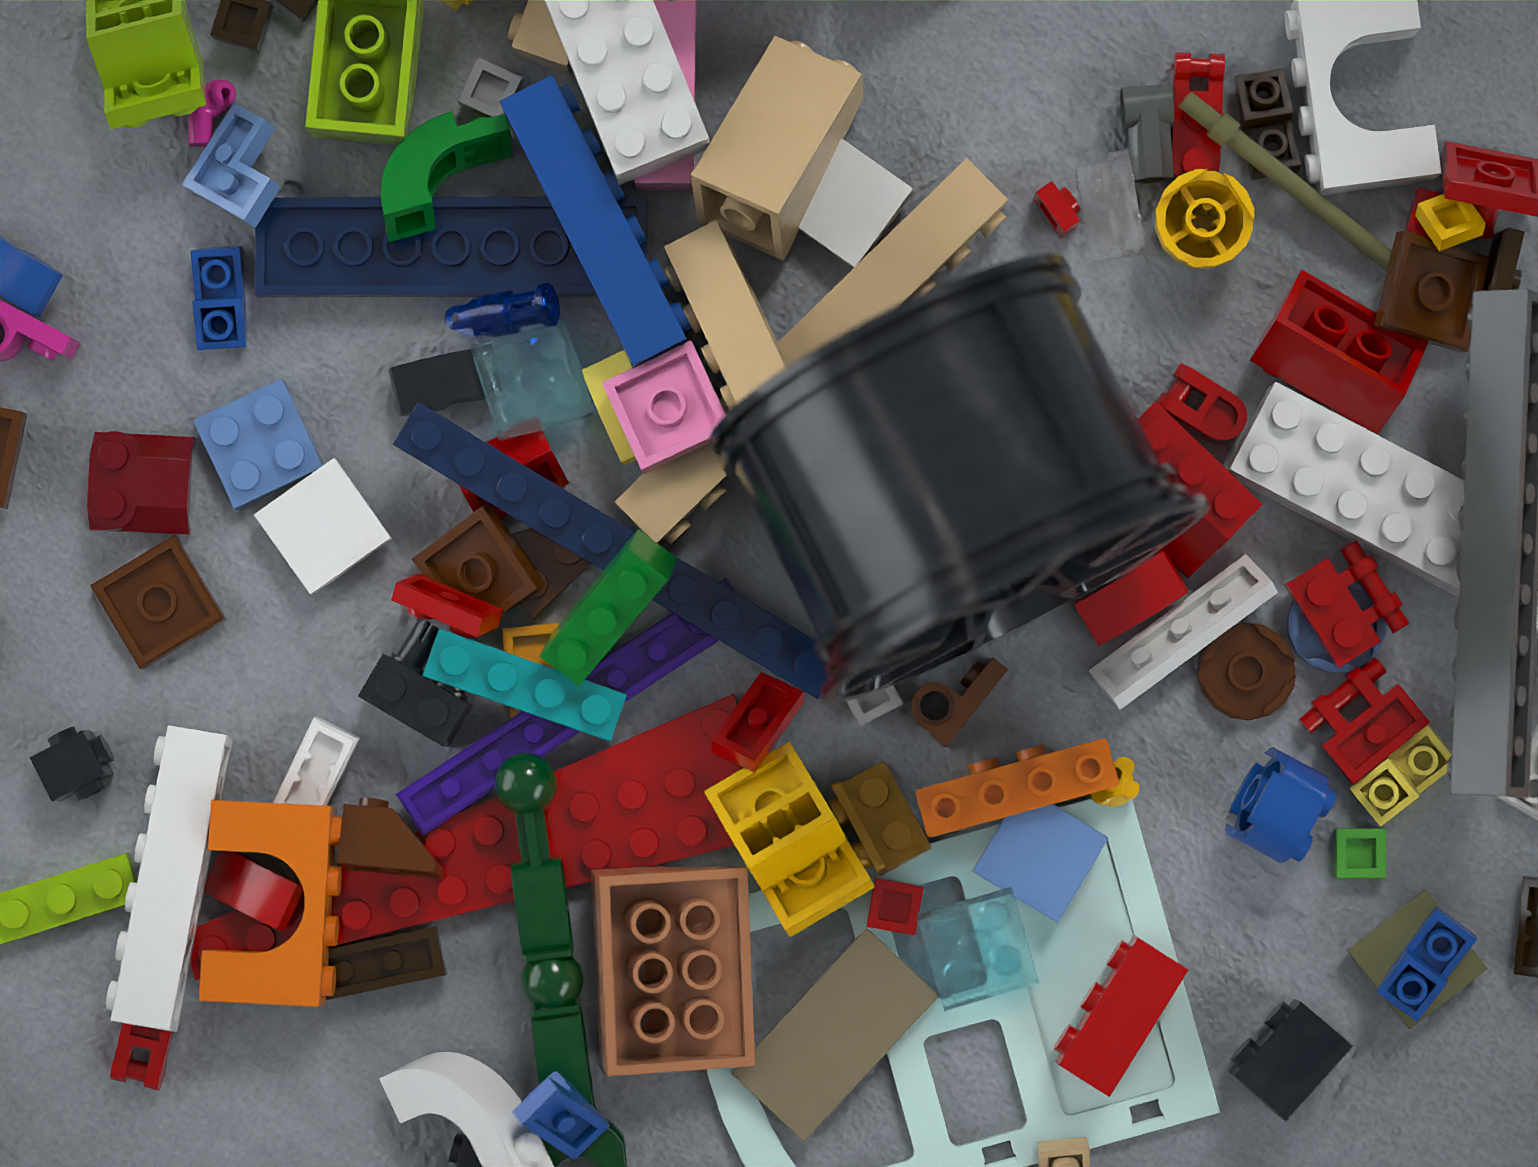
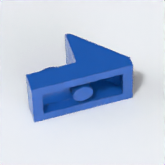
(561, 1116)

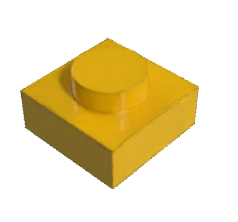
(1449, 221)

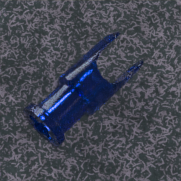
(505, 312)

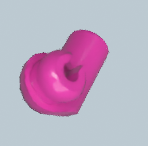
(219, 97)

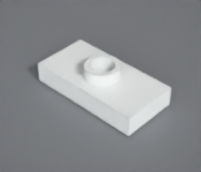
(317, 765)

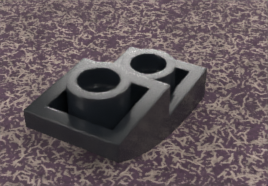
(436, 382)

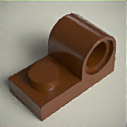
(978, 683)

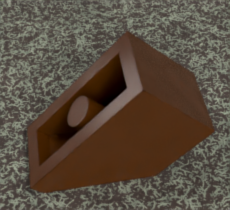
(382, 842)

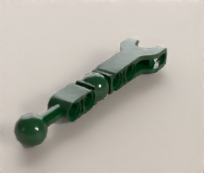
(551, 974)

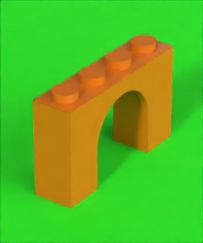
(299, 968)

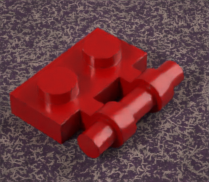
(1334, 613)
(1371, 734)

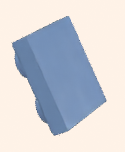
(1041, 857)

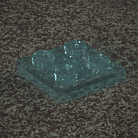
(532, 380)
(978, 948)

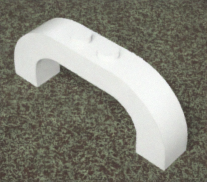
(472, 1099)

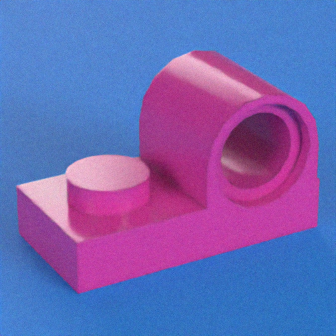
(44, 338)

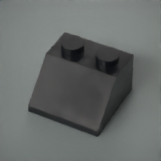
(1288, 1057)

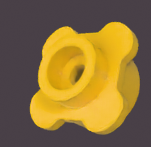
(1126, 789)

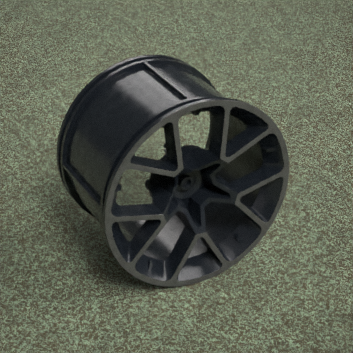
(950, 473)

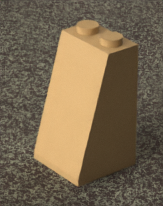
(776, 146)

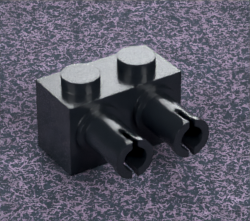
(416, 701)

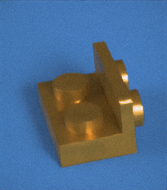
(880, 819)

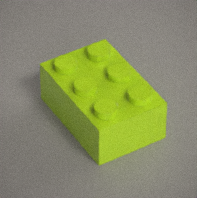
(364, 70)

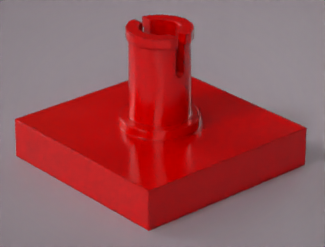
(1490, 181)

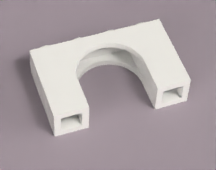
(1341, 153)

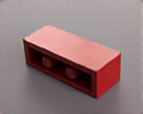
(1119, 1014)

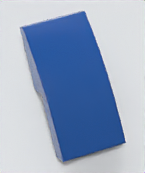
(26, 278)
(219, 298)
(1426, 963)

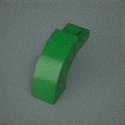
(428, 159)

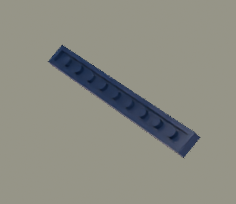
(599, 540)

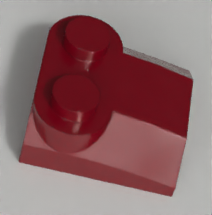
(140, 483)

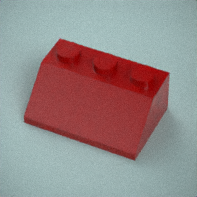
(1336, 354)
(1200, 474)

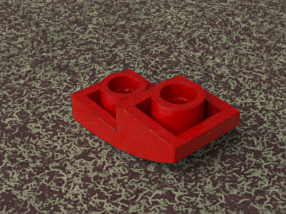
(1131, 597)
(253, 889)

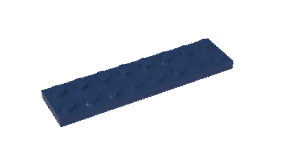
(475, 250)

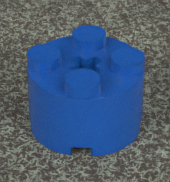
(1280, 807)

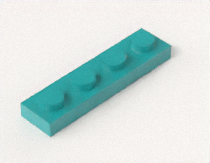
(523, 685)

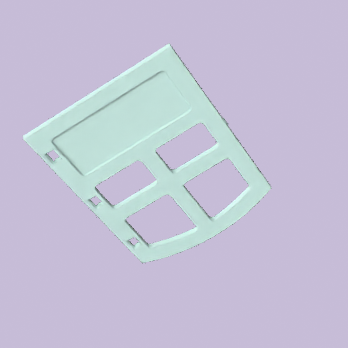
(1069, 956)

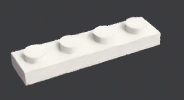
(1183, 631)

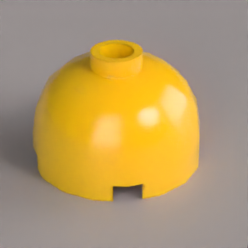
(1204, 219)

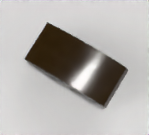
(1267, 116)

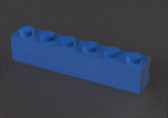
(593, 220)

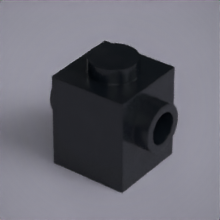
(73, 764)

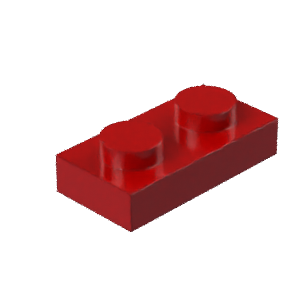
(434, 600)
(757, 722)

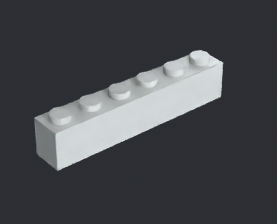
(170, 879)

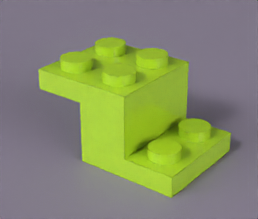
(145, 59)

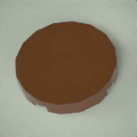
(1247, 672)

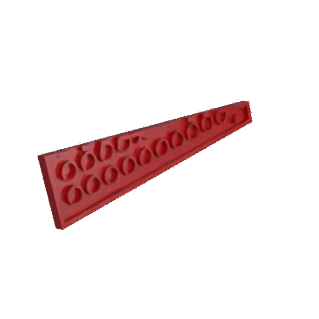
(610, 811)

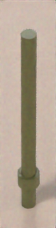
(1224, 130)

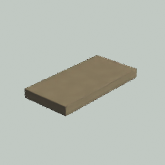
(836, 1034)

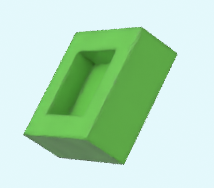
(1359, 852)

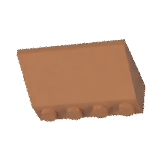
(672, 969)

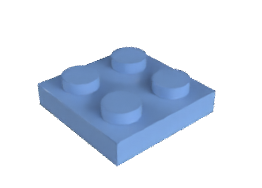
(258, 444)

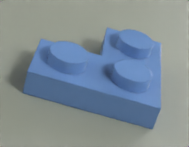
(225, 171)

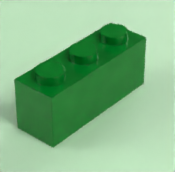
(608, 607)

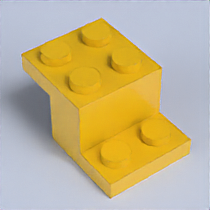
(789, 839)

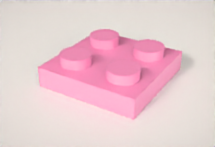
(665, 406)

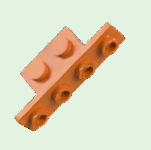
(1016, 787)

